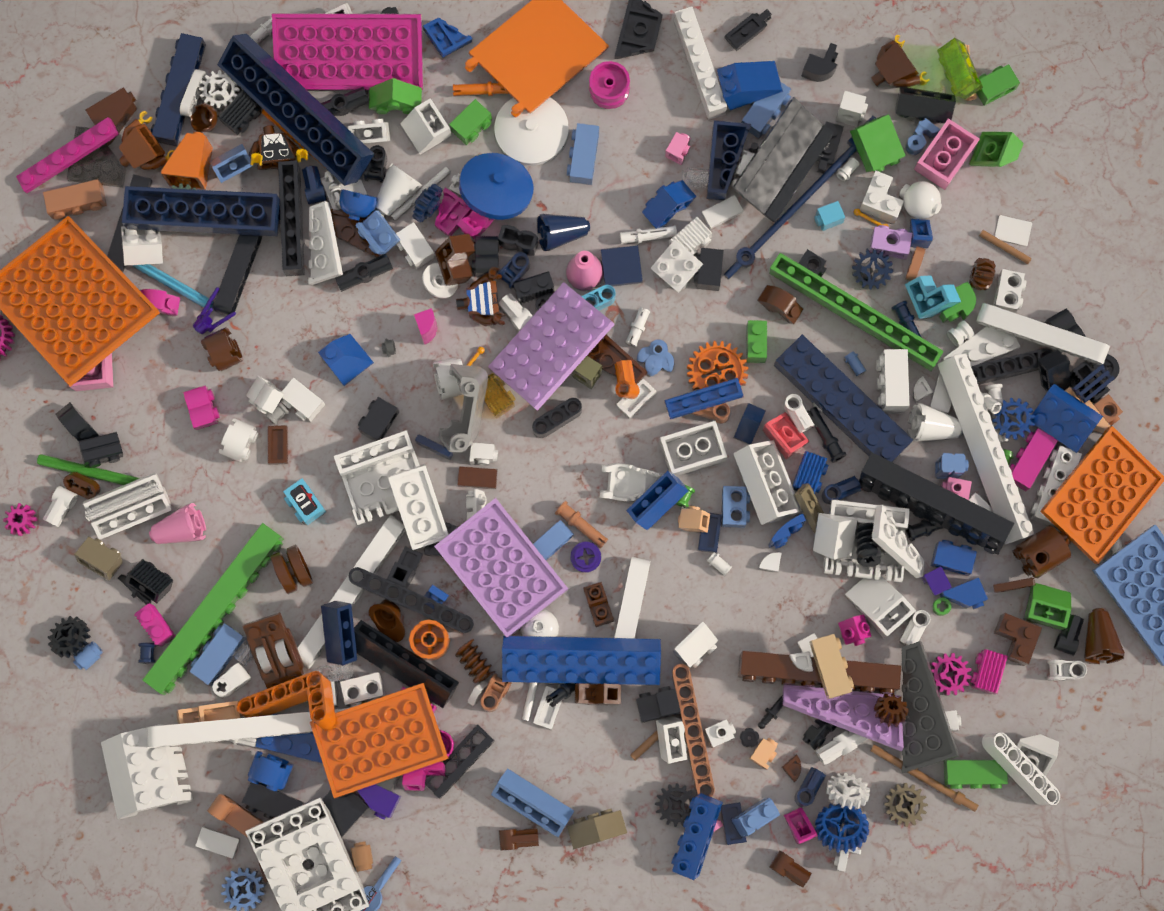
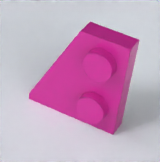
(450, 212)

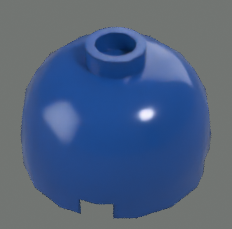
(357, 204)

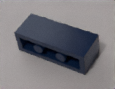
(339, 632)

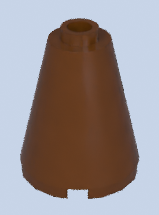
(1102, 639)

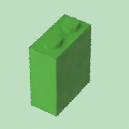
(878, 144)

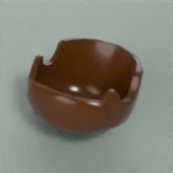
(204, 118)

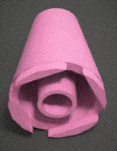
(584, 271)
(180, 526)

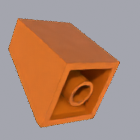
(189, 162)

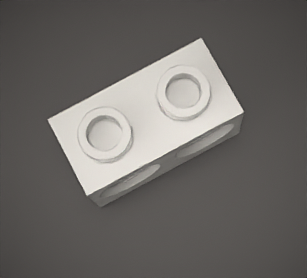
(1004, 290)
(362, 684)

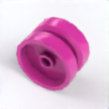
(609, 85)

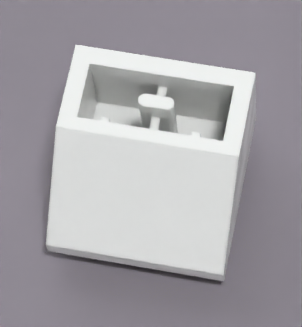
(425, 126)
(141, 246)

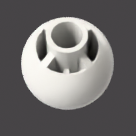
(921, 199)

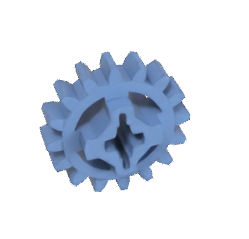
(251, 894)

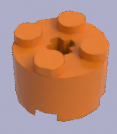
(423, 649)

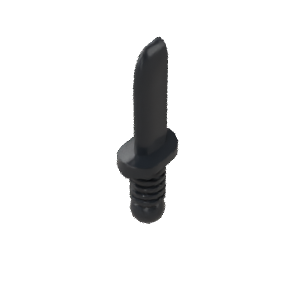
(135, 593)
(771, 713)

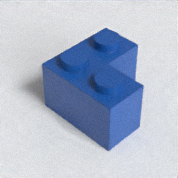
(668, 202)

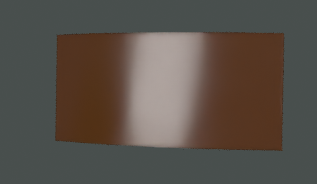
(598, 604)

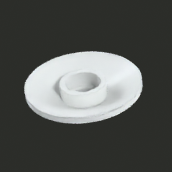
(433, 274)

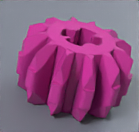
(13, 516)

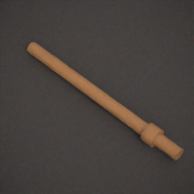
(958, 797)

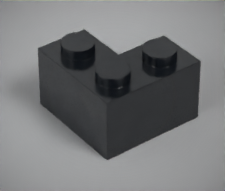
(658, 705)

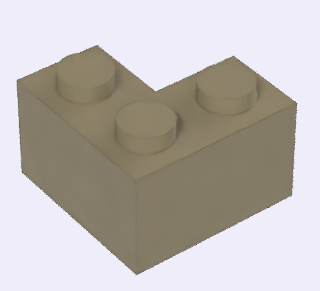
(596, 828)

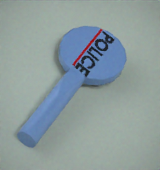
(373, 893)

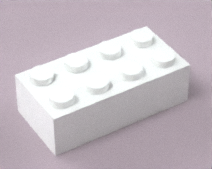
(767, 482)

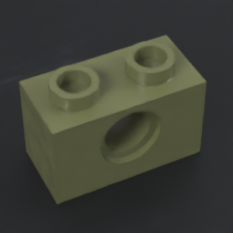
(587, 372)

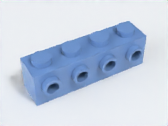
(532, 802)

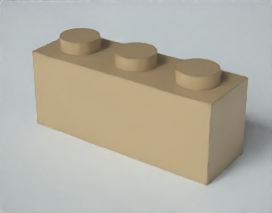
(831, 666)

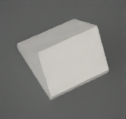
(834, 535)

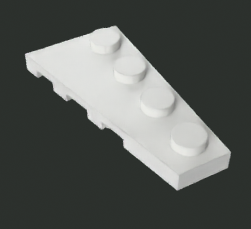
(324, 251)
(986, 346)
(895, 543)

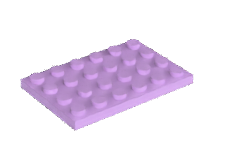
(551, 346)
(501, 567)

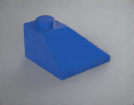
(345, 358)

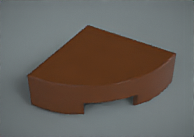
(793, 768)

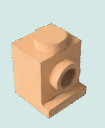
(764, 752)

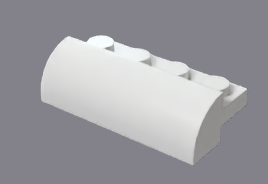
(131, 514)

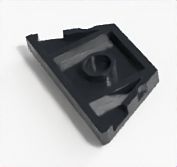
(638, 29)

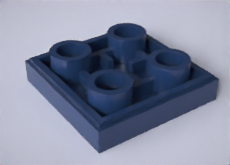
(621, 266)

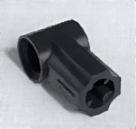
(1068, 640)

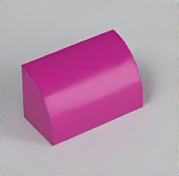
(426, 324)

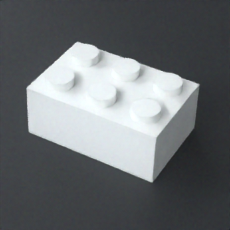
(893, 381)
(693, 449)

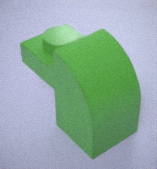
(964, 308)

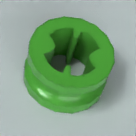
(945, 611)

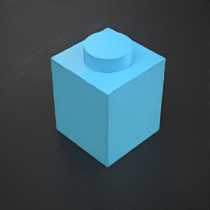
(829, 216)

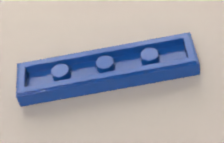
(704, 398)

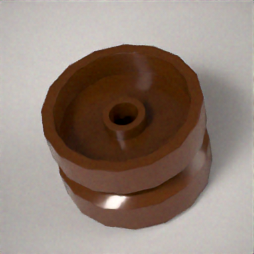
(289, 570)

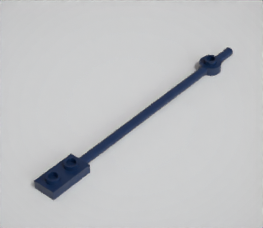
(750, 252)

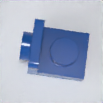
(435, 594)

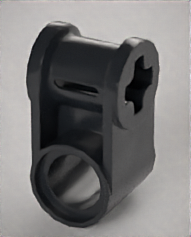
(377, 167)

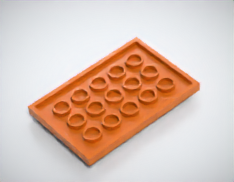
(1103, 494)
(380, 741)

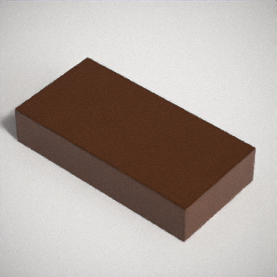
(277, 445)
(477, 477)
(1013, 585)

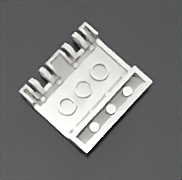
(367, 472)
(865, 514)
(143, 775)

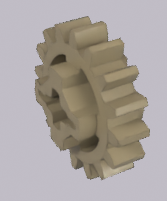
(901, 795)

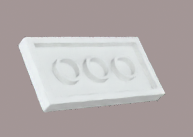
(418, 506)

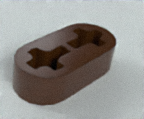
(81, 486)

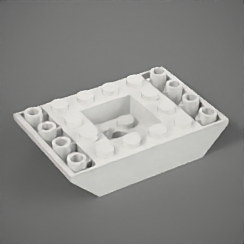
(302, 835)

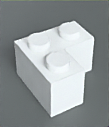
(878, 202)

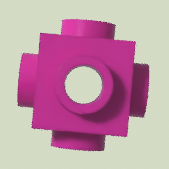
(855, 630)

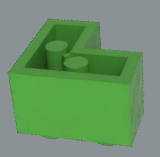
(394, 96)

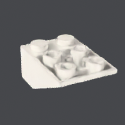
(880, 604)

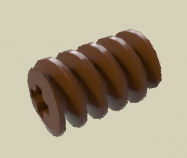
(474, 662)

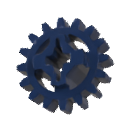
(427, 203)
(879, 269)

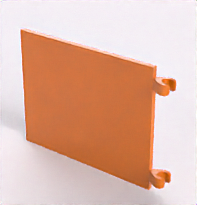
(537, 52)

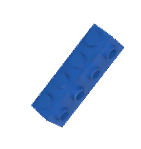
(697, 836)

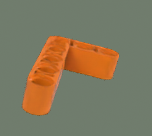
(308, 687)

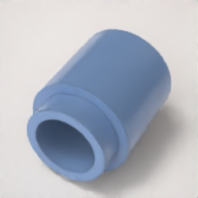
(88, 656)

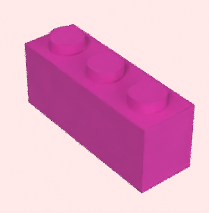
(1032, 458)

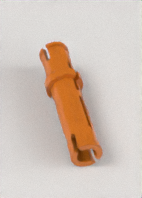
(478, 89)

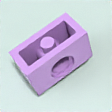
(900, 236)

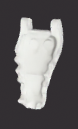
(627, 481)

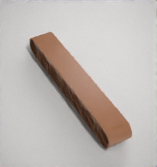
(693, 721)

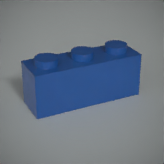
(657, 500)

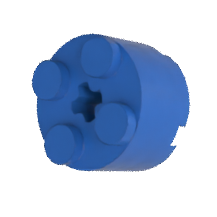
(269, 771)

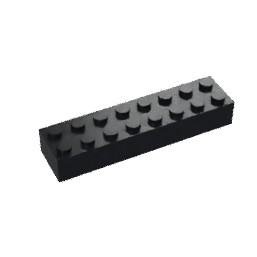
(935, 504)

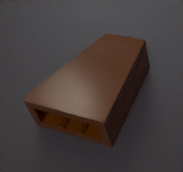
(117, 107)

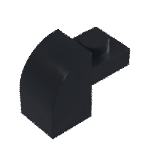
(821, 69)
(75, 423)
(404, 570)

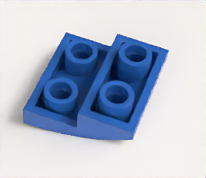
(783, 534)

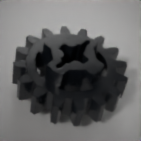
(69, 637)
(669, 811)

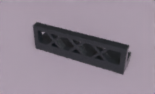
(465, 765)

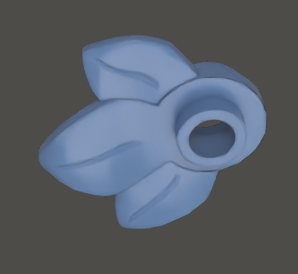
(655, 361)

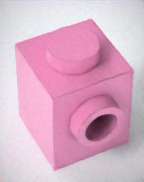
(958, 486)

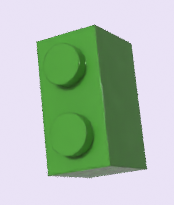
(997, 84)
(471, 122)
(756, 341)

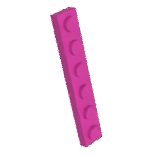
(67, 155)

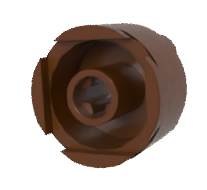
(222, 349)

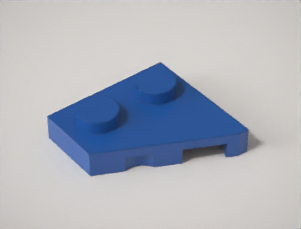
(445, 37)

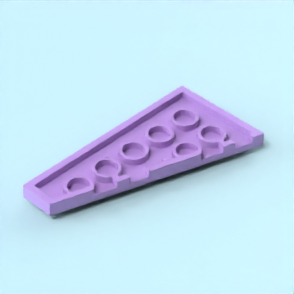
(849, 711)

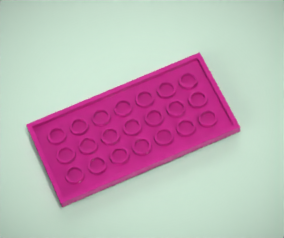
(348, 49)

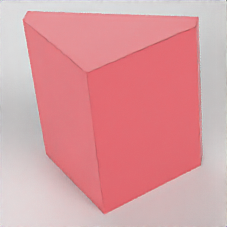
(785, 435)

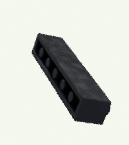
(291, 218)
(403, 664)

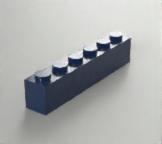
(168, 117)

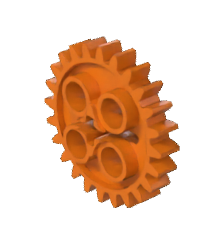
(710, 355)

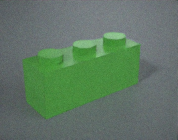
(974, 774)

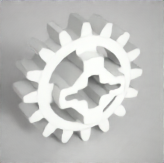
(215, 97)
(848, 791)

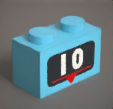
(304, 502)

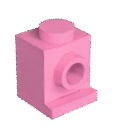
(678, 147)

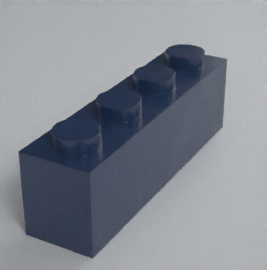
(726, 149)

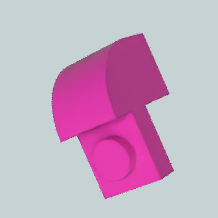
(474, 224)
(163, 302)
(416, 780)

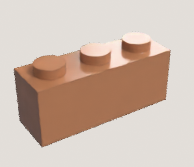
(74, 199)

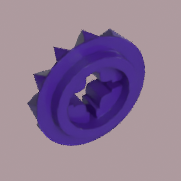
(578, 551)

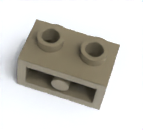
(99, 558)

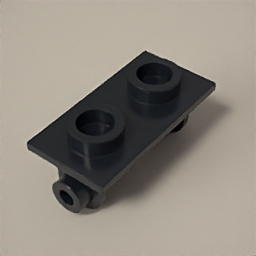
(815, 736)

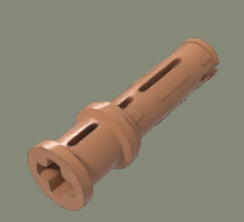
(574, 518)

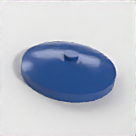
(496, 186)

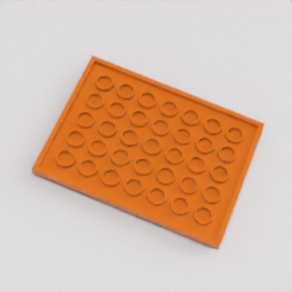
(71, 301)

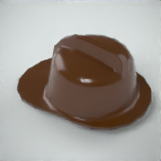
(387, 619)

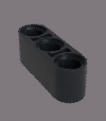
(561, 409)

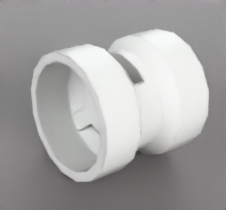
(962, 332)

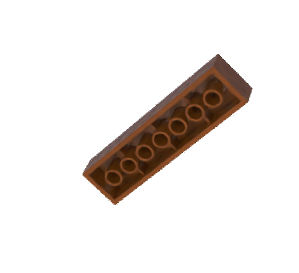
(779, 667)

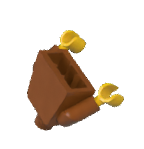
(141, 147)

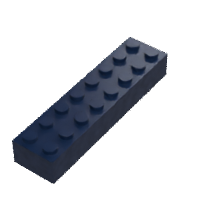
(201, 211)
(842, 400)

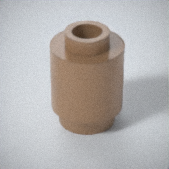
(362, 856)

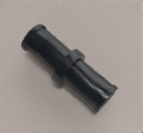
(563, 692)

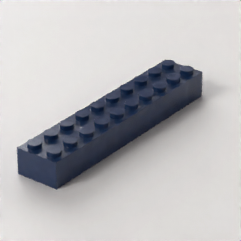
(295, 109)

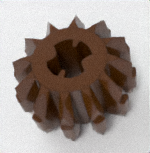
(982, 274)
(891, 710)

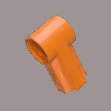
(626, 379)

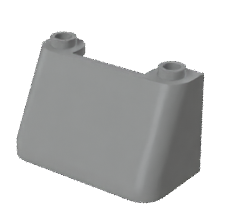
(473, 385)

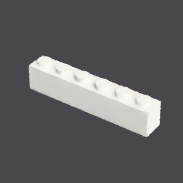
(700, 63)

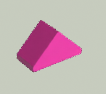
(800, 826)

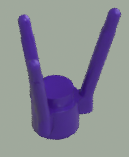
(203, 320)

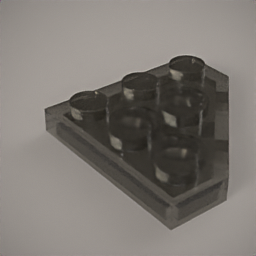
(99, 165)

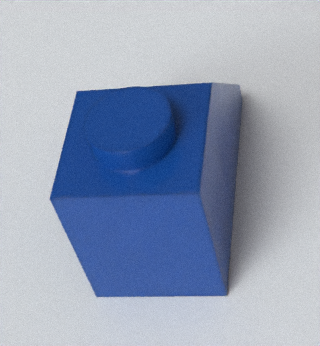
(967, 594)

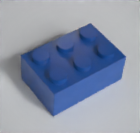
(1065, 418)

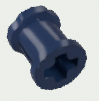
(146, 653)

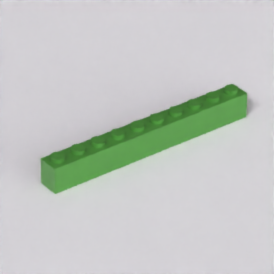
(855, 311)
(213, 609)

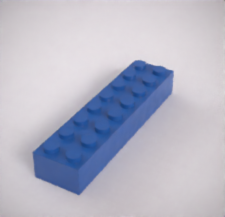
(581, 660)

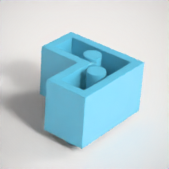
(929, 299)

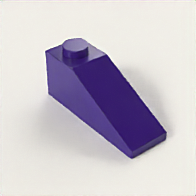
(380, 800)

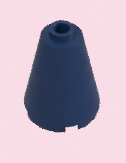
(560, 230)

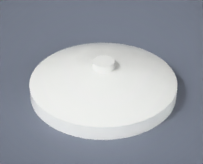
(534, 136)

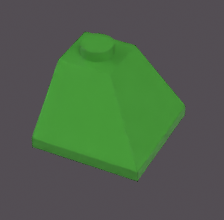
(996, 149)

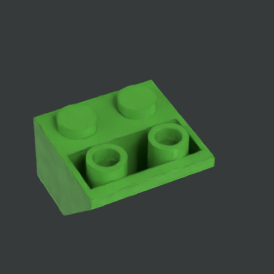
(1048, 607)

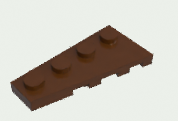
(609, 353)

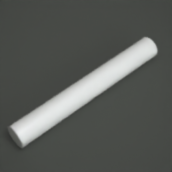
(529, 701)

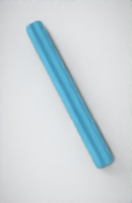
(174, 284)

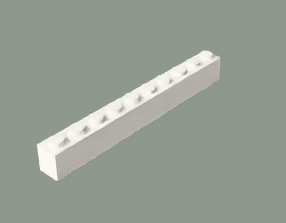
(985, 445)

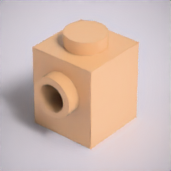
(694, 520)

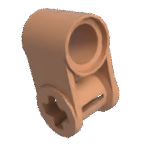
(495, 691)

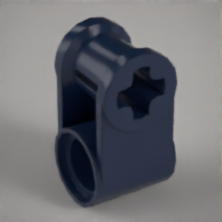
(513, 271)

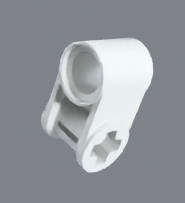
(1062, 670)
(233, 678)

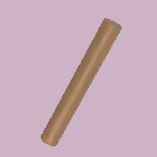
(1006, 247)
(645, 746)

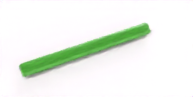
(96, 473)

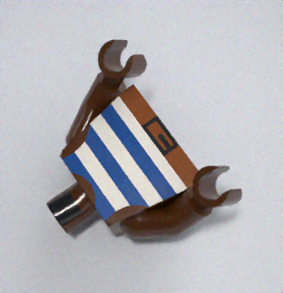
(483, 300)

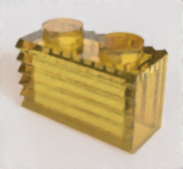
(497, 398)

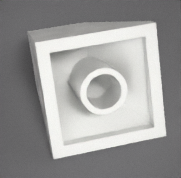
(1040, 751)

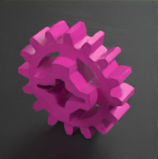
(948, 667)

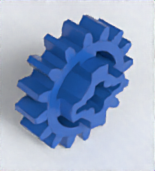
(1019, 413)

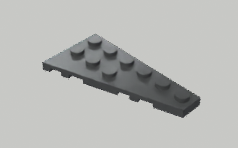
(926, 727)

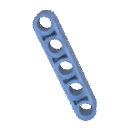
(553, 540)

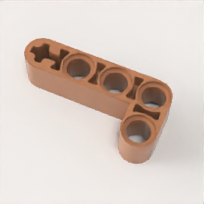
(233, 814)

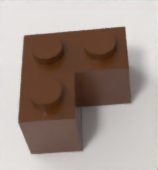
(453, 259)
(1023, 637)

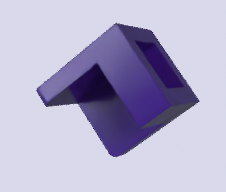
(937, 581)

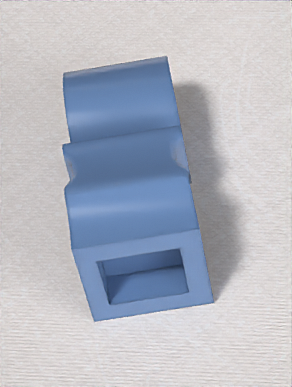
(917, 141)

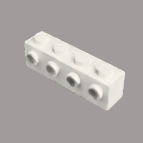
(1062, 464)

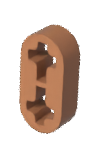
(915, 263)

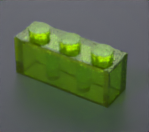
(959, 68)

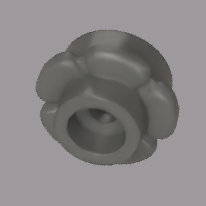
(389, 347)

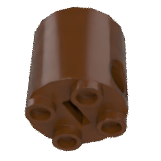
(1043, 551)

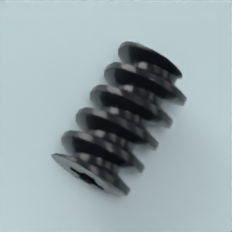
(867, 550)

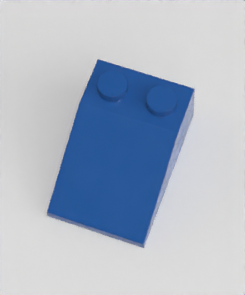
(748, 82)

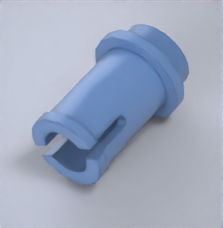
(855, 363)

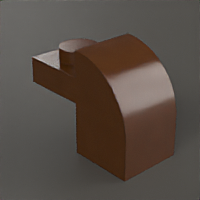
(781, 302)
(598, 694)

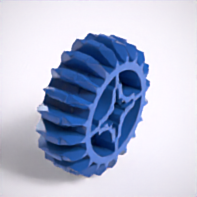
(852, 834)

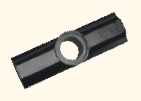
(352, 100)
(375, 268)

